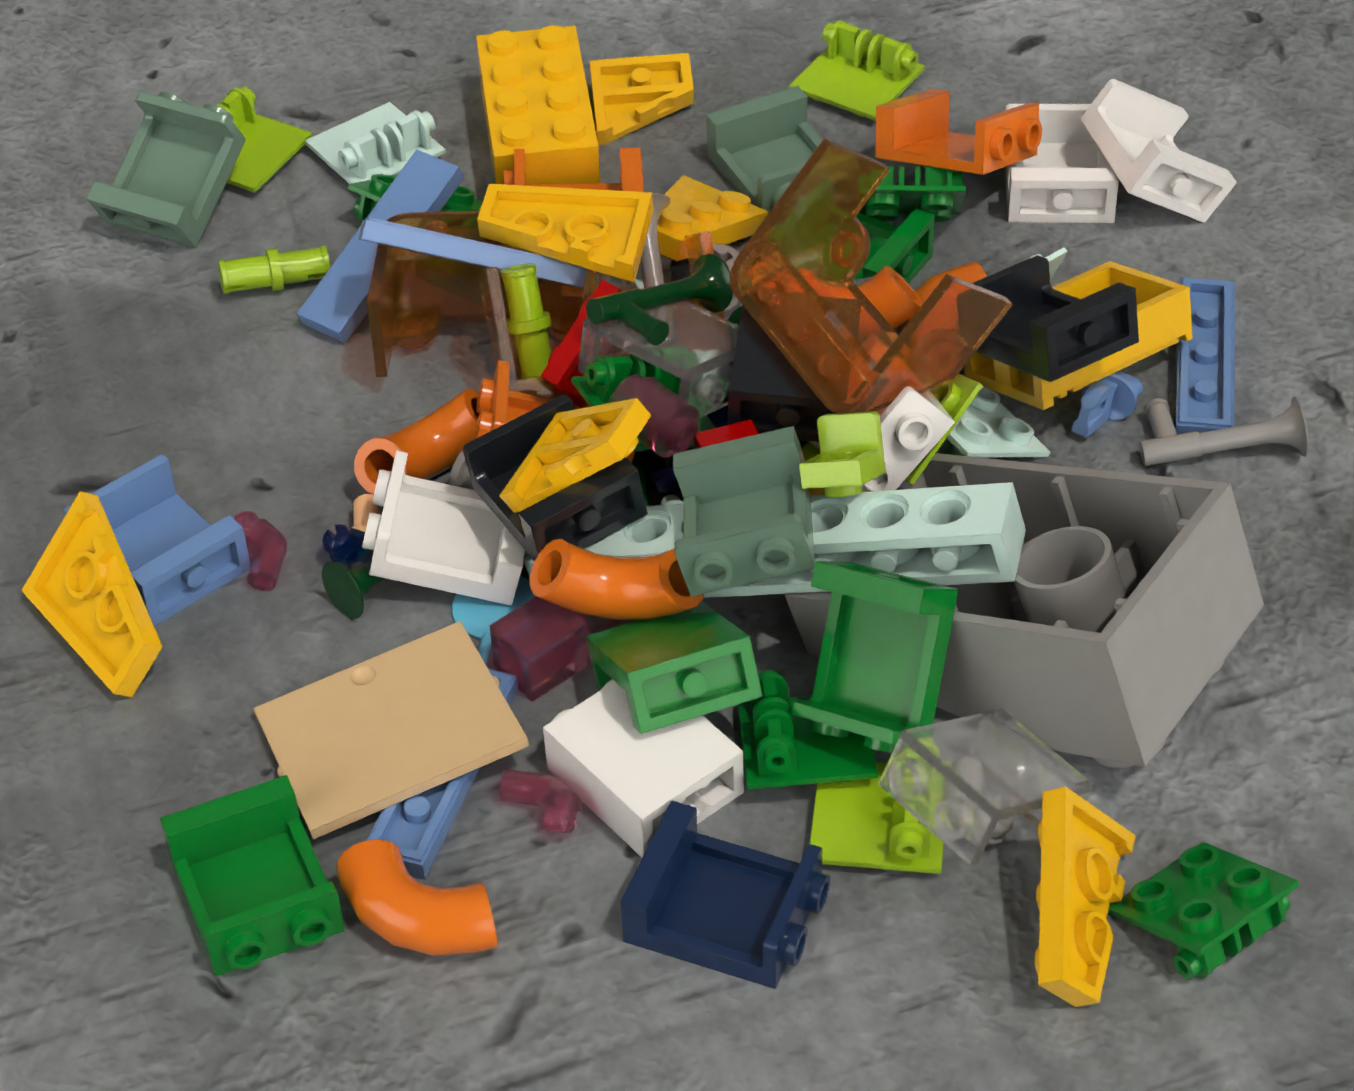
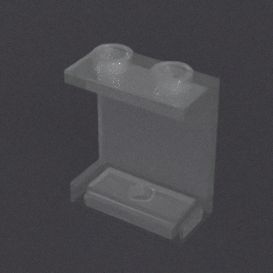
(696, 351)
(972, 774)

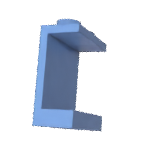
(167, 543)

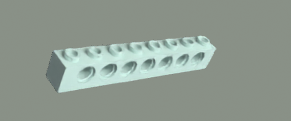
(920, 533)

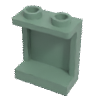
(762, 144)
(171, 170)
(743, 512)

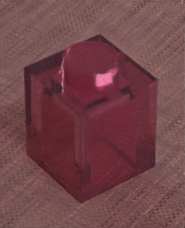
(540, 645)

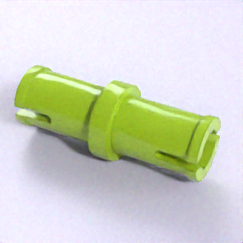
(273, 269)
(527, 318)

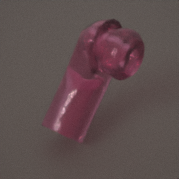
(265, 547)
(543, 791)

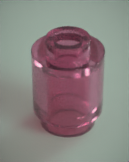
(671, 419)

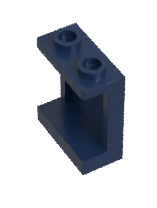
(721, 901)

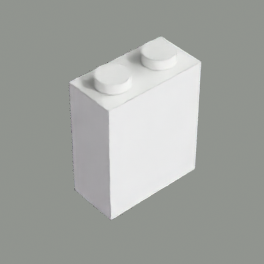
(635, 775)

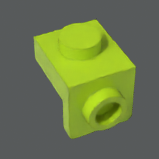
(848, 454)

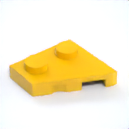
(638, 92)
(574, 448)

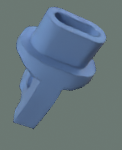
(1105, 400)

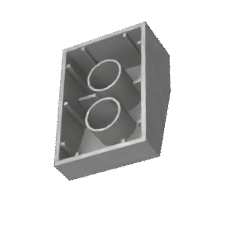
(1114, 608)

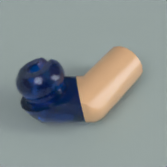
(347, 543)

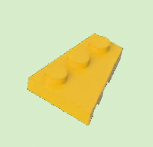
(701, 209)
(571, 224)
(93, 599)
(1074, 894)

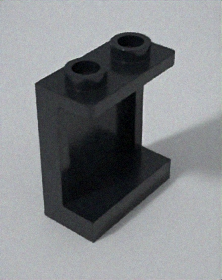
(1052, 331)
(769, 387)
(577, 513)

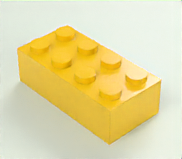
(538, 103)

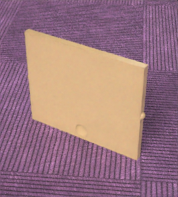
(389, 729)

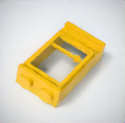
(1161, 317)

